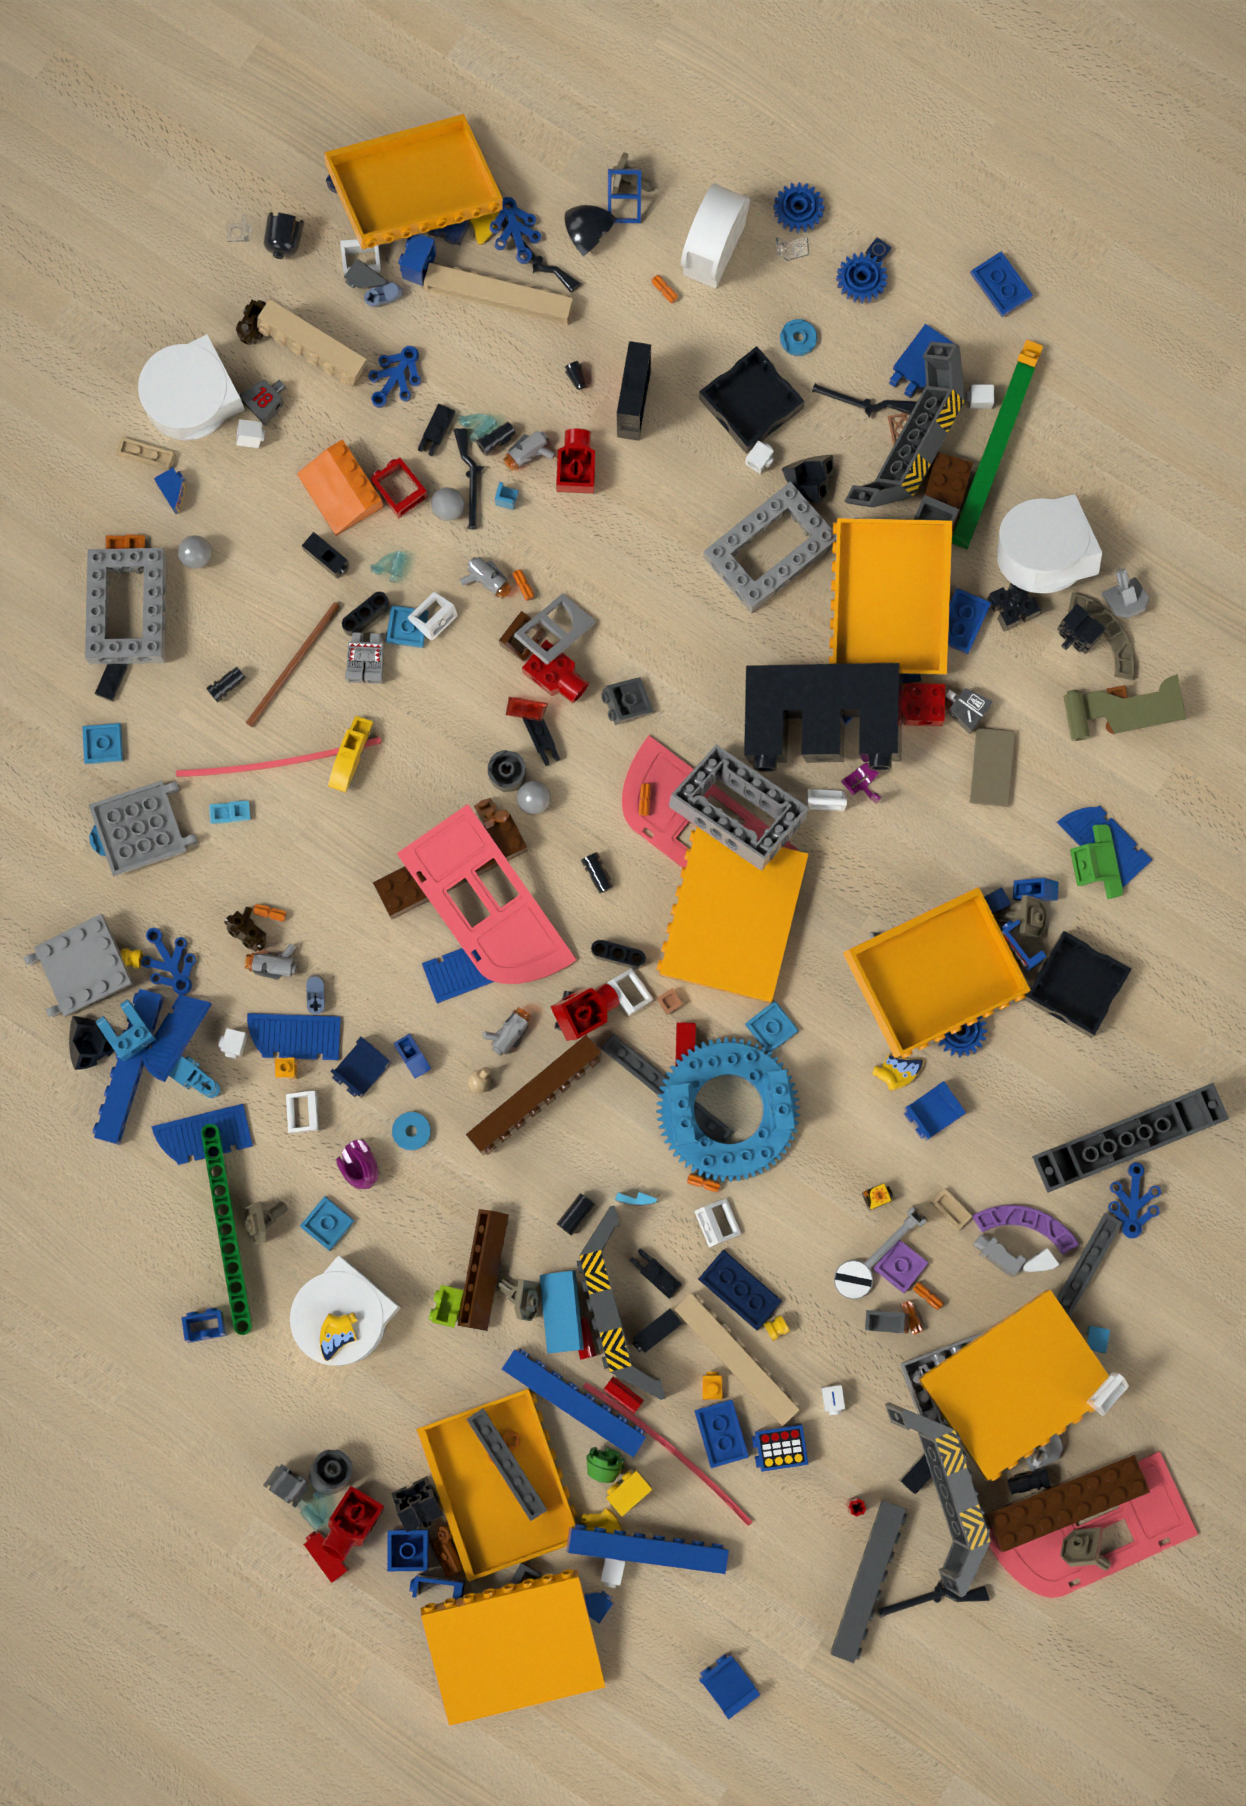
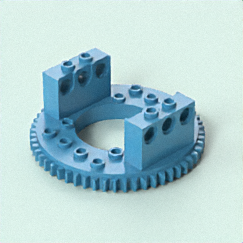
(777, 1109)

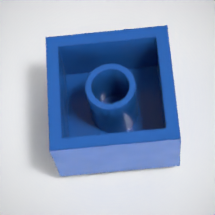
(416, 259)
(407, 1550)

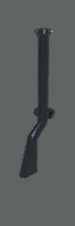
(567, 280)
(902, 406)
(462, 441)
(974, 1595)

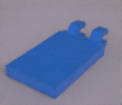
(911, 363)

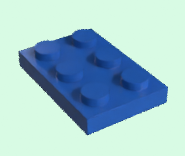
(1001, 284)
(965, 619)
(721, 1434)

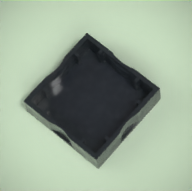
(634, 390)
(751, 399)
(1077, 984)

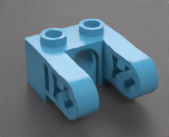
(133, 1039)
(188, 1074)

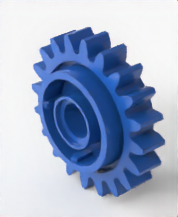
(796, 218)
(858, 288)
(966, 1042)

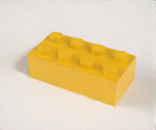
(628, 1492)

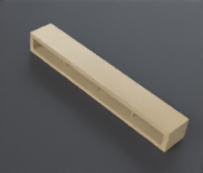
(498, 293)
(734, 1357)

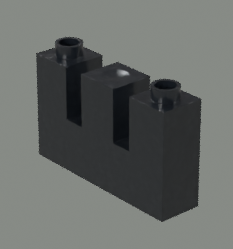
(823, 699)

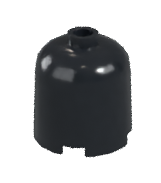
(282, 235)

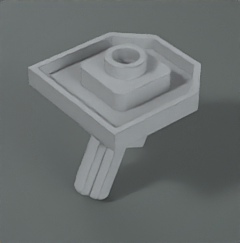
(1127, 597)
(1045, 1454)

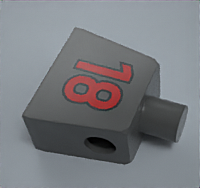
(264, 400)

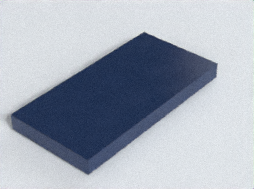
(740, 1290)

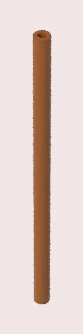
(293, 663)

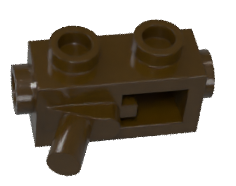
(247, 328)
(244, 929)

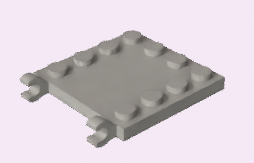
(139, 827)
(82, 966)

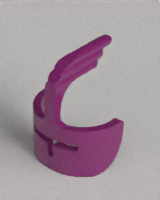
(860, 773)

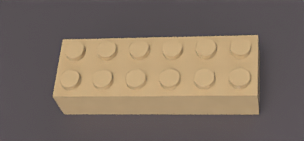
(311, 343)

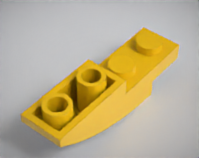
(349, 754)

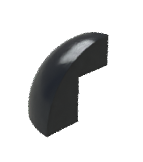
(587, 225)
(811, 476)
(87, 1043)

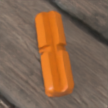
(666, 290)
(524, 586)
(644, 802)
(265, 911)
(706, 1183)
(925, 1293)
(914, 1322)

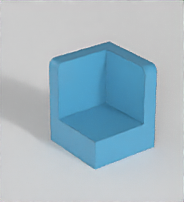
(506, 497)
(1097, 1338)

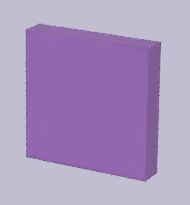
(900, 1266)

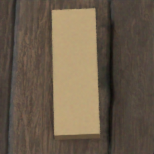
(145, 453)

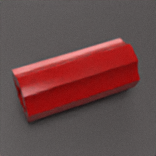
(589, 1350)
(623, 1395)
(860, 1511)

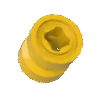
(132, 958)
(776, 1328)

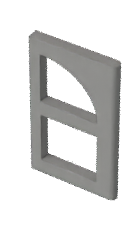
(580, 624)

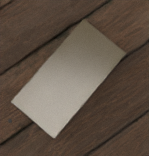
(992, 767)

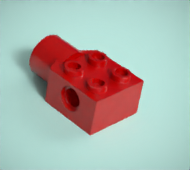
(576, 463)
(557, 676)
(923, 704)
(584, 1010)
(351, 1523)

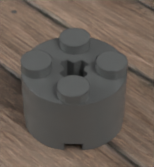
(511, 761)
(328, 1482)
(286, 1485)

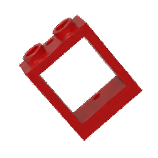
(410, 501)

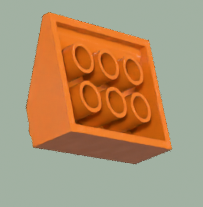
(340, 488)

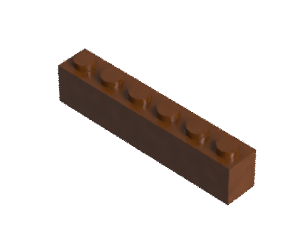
(483, 1269)

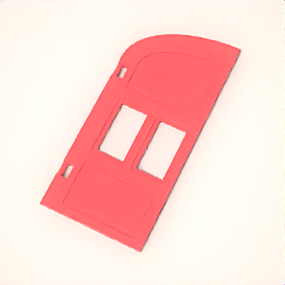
(665, 773)
(513, 941)
(1148, 1517)

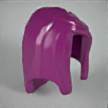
(358, 1165)

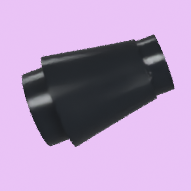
(576, 375)

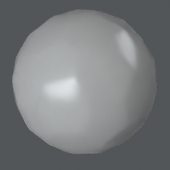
(447, 504)
(194, 552)
(533, 797)

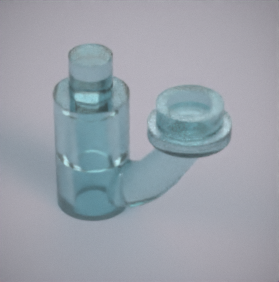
(484, 427)
(398, 562)
(310, 1514)

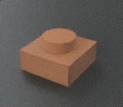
(669, 1001)

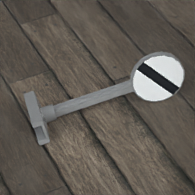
(854, 1278)

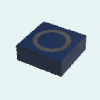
(879, 249)

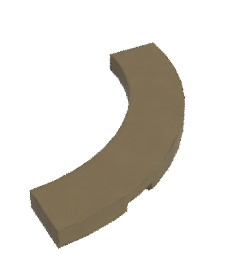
(1114, 633)

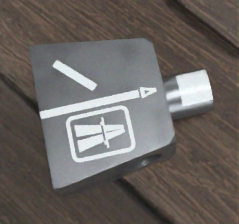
(967, 708)

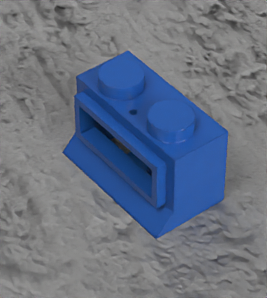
(194, 1317)

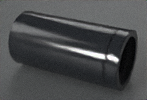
(575, 1214)

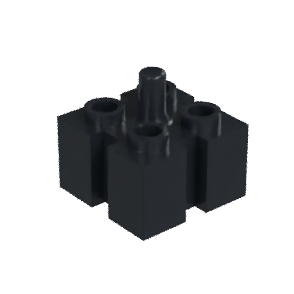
(1013, 606)
(1080, 629)
(417, 1504)

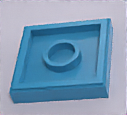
(402, 630)
(102, 743)
(771, 1027)
(327, 1223)

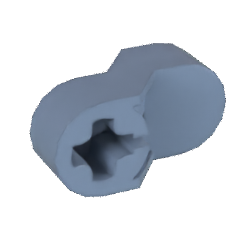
(383, 294)
(316, 1003)

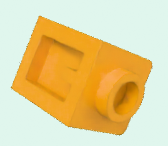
(1030, 353)
(286, 1068)
(711, 1386)

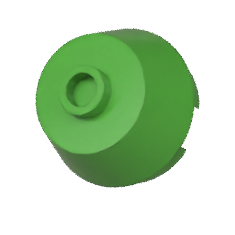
(604, 1465)

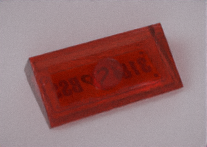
(526, 708)

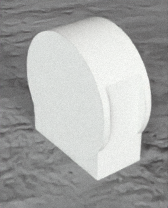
(714, 235)
(188, 390)
(1047, 545)
(341, 1292)

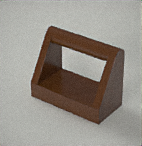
(508, 636)

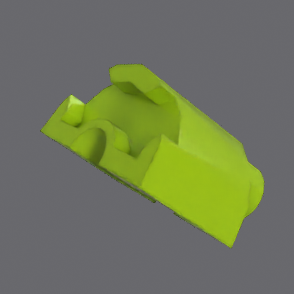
(447, 1306)

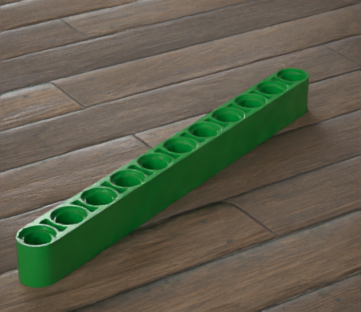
(992, 455)
(221, 1220)

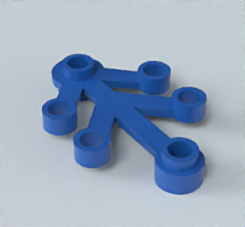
(515, 228)
(396, 373)
(170, 964)
(1133, 1203)

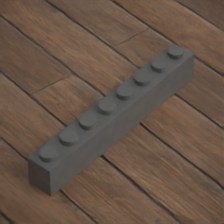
(867, 1581)

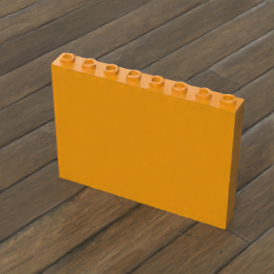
(413, 181)
(891, 593)
(731, 919)
(937, 973)
(1016, 1385)
(479, 1505)
(512, 1647)

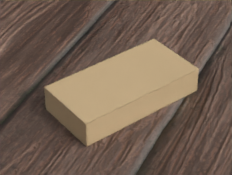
(951, 1209)

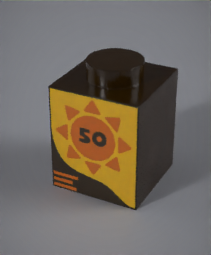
(877, 1196)

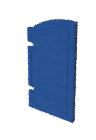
(1079, 827)
(453, 975)
(295, 1035)
(174, 1036)
(184, 1137)

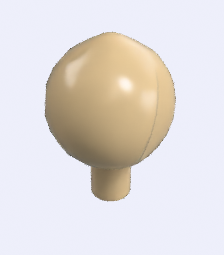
(479, 1080)

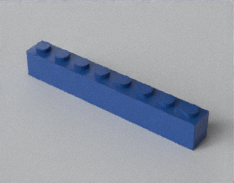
(126, 1075)
(573, 1402)
(647, 1550)

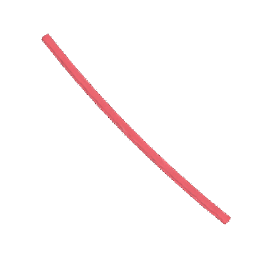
(265, 765)
(672, 1449)

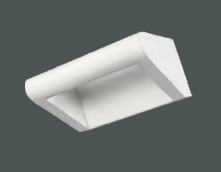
(353, 247)
(438, 621)
(826, 800)
(623, 1001)
(312, 1110)
(710, 1226)
(1040, 1262)
(1108, 1393)

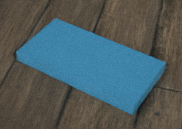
(561, 1312)

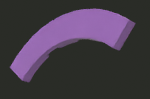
(1029, 1218)

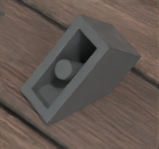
(363, 276)

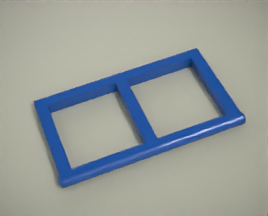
(625, 196)

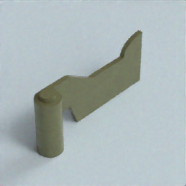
(1125, 713)

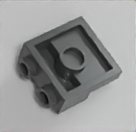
(626, 701)

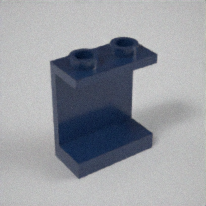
(360, 1068)

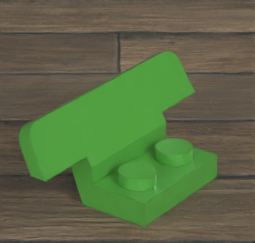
(1098, 862)

